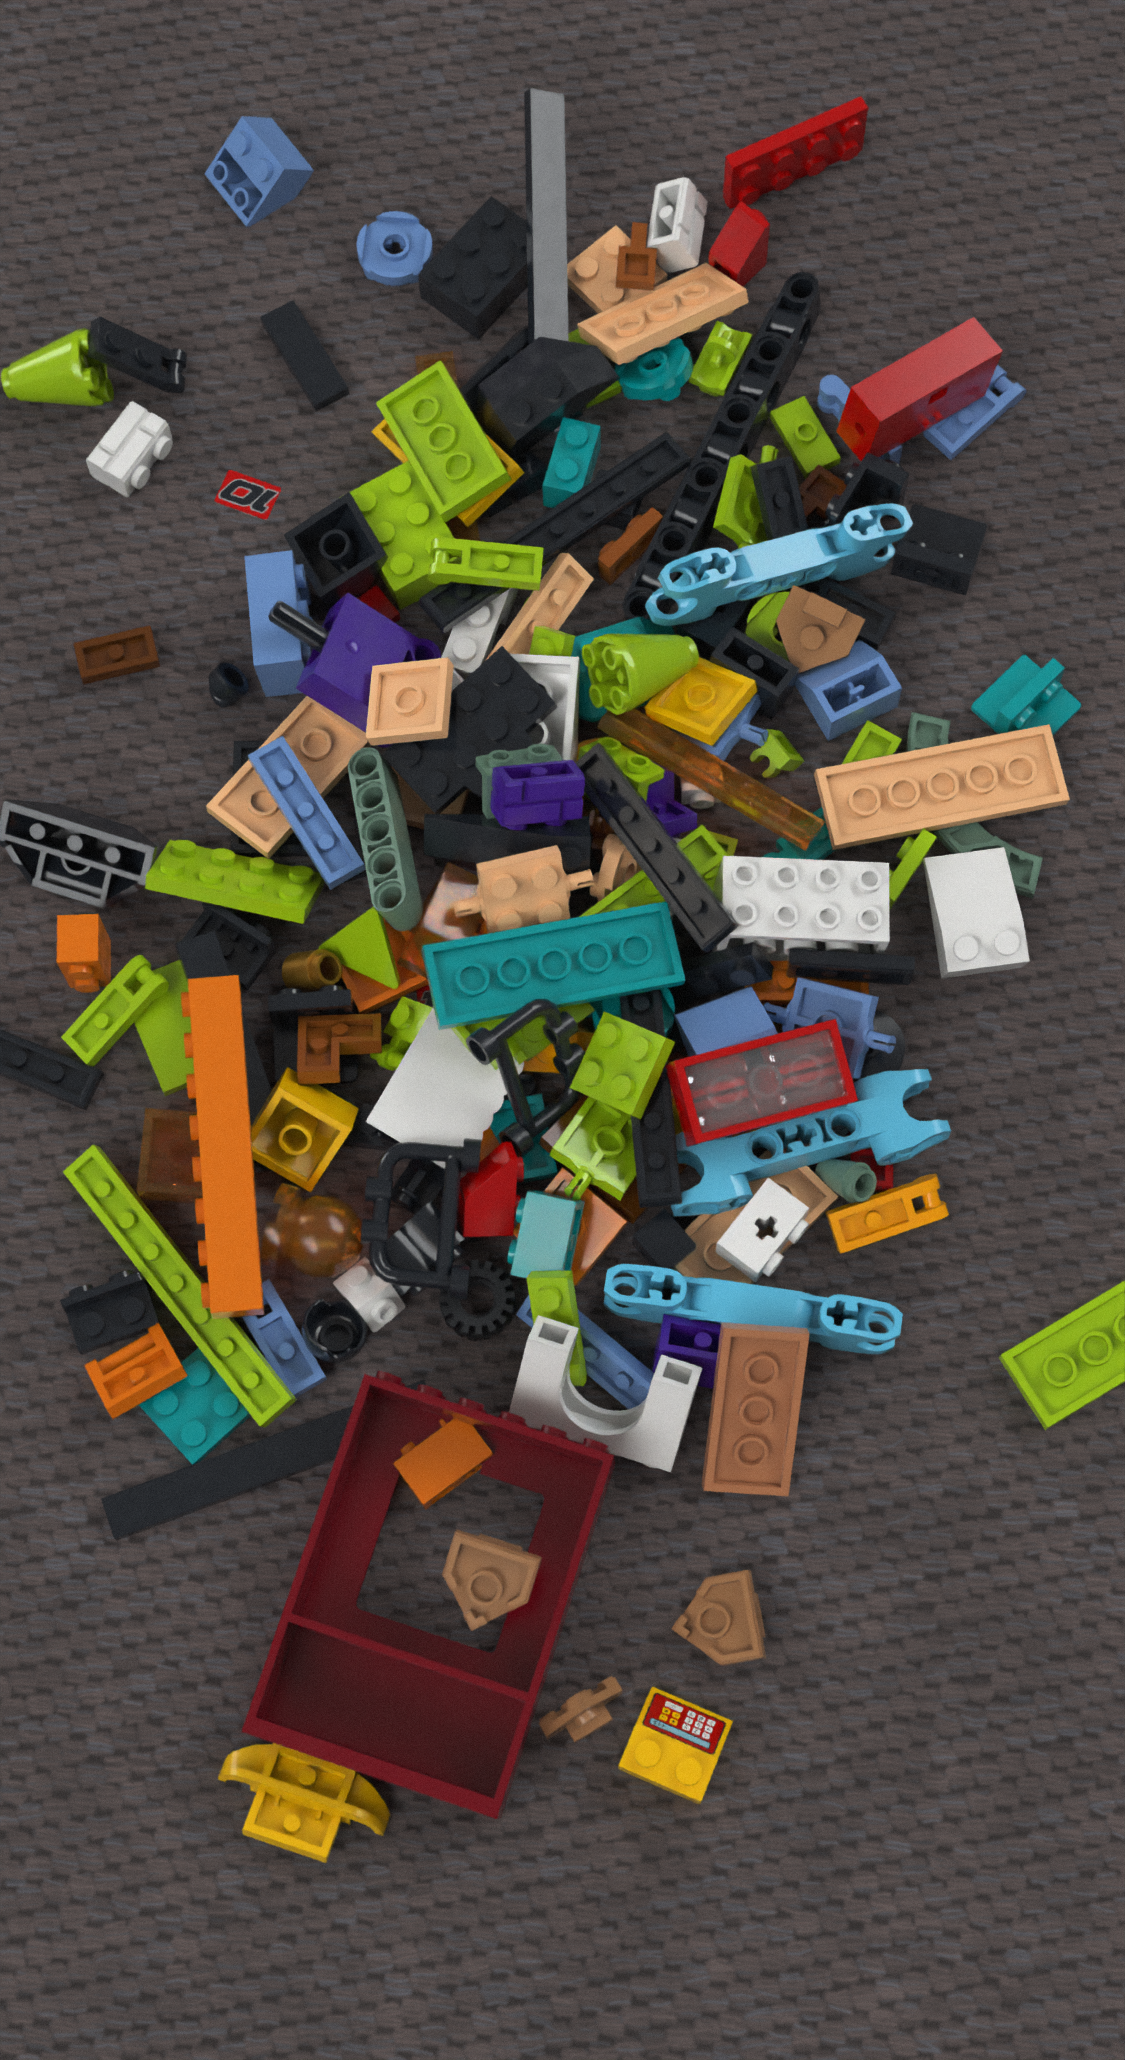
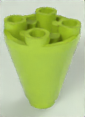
(59, 374)
(635, 667)

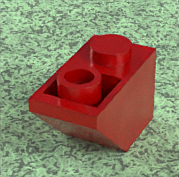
(741, 245)
(489, 1197)

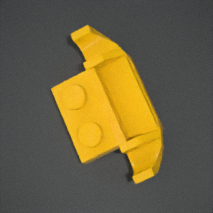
(302, 1798)

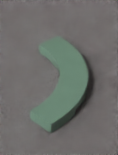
(930, 731)

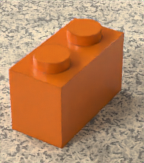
(83, 951)
(442, 1461)

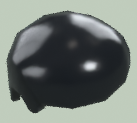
(333, 1330)

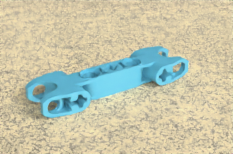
(722, 577)
(873, 1120)
(746, 1303)

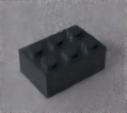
(479, 269)

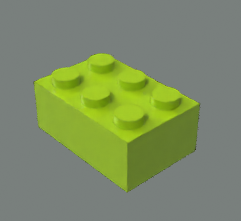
(405, 526)

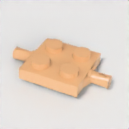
(523, 890)

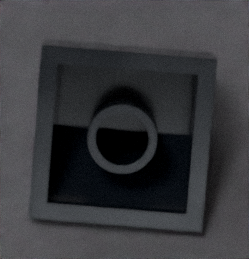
(338, 550)

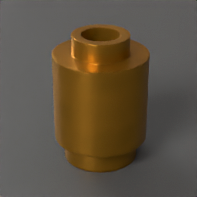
(311, 970)

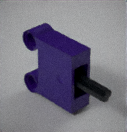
(345, 651)

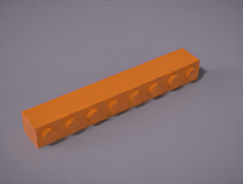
(224, 1147)

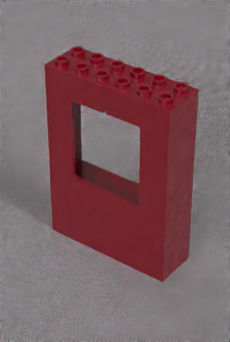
(397, 1695)

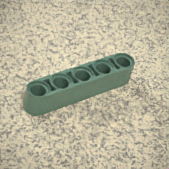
(385, 839)

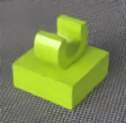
(780, 753)

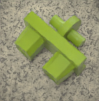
(720, 359)

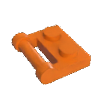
(136, 1372)

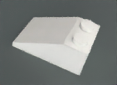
(560, 680)
(975, 913)

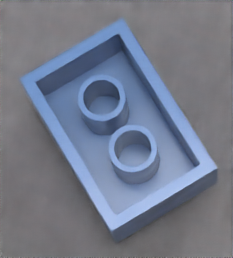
(276, 653)

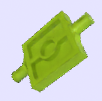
(738, 507)
(598, 1150)

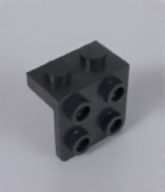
(869, 483)
(284, 1015)

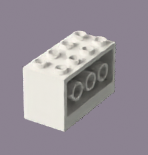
(805, 904)

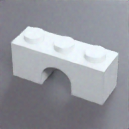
(474, 637)

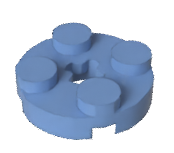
(381, 234)

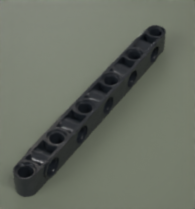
(749, 398)

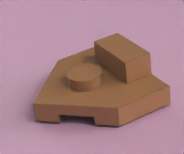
(816, 629)
(488, 1576)
(725, 1619)
(582, 1712)

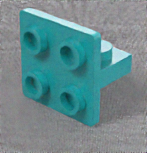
(1027, 698)

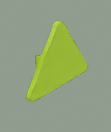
(366, 948)

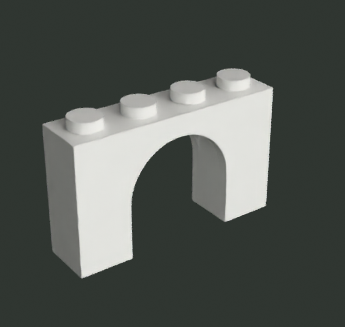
(643, 1433)

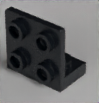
(939, 549)

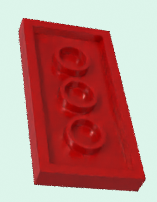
(795, 153)

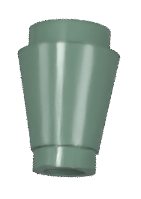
(848, 1179)

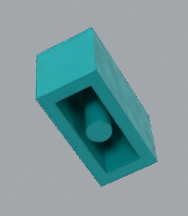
(571, 460)
(545, 1234)

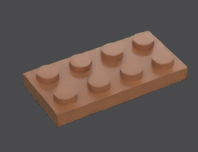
(755, 1409)

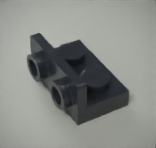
(110, 1311)

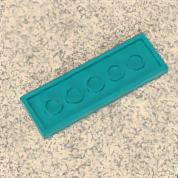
(555, 961)

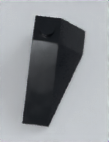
(475, 839)

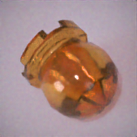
(314, 1234)

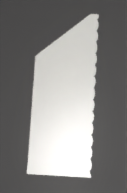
(439, 1092)

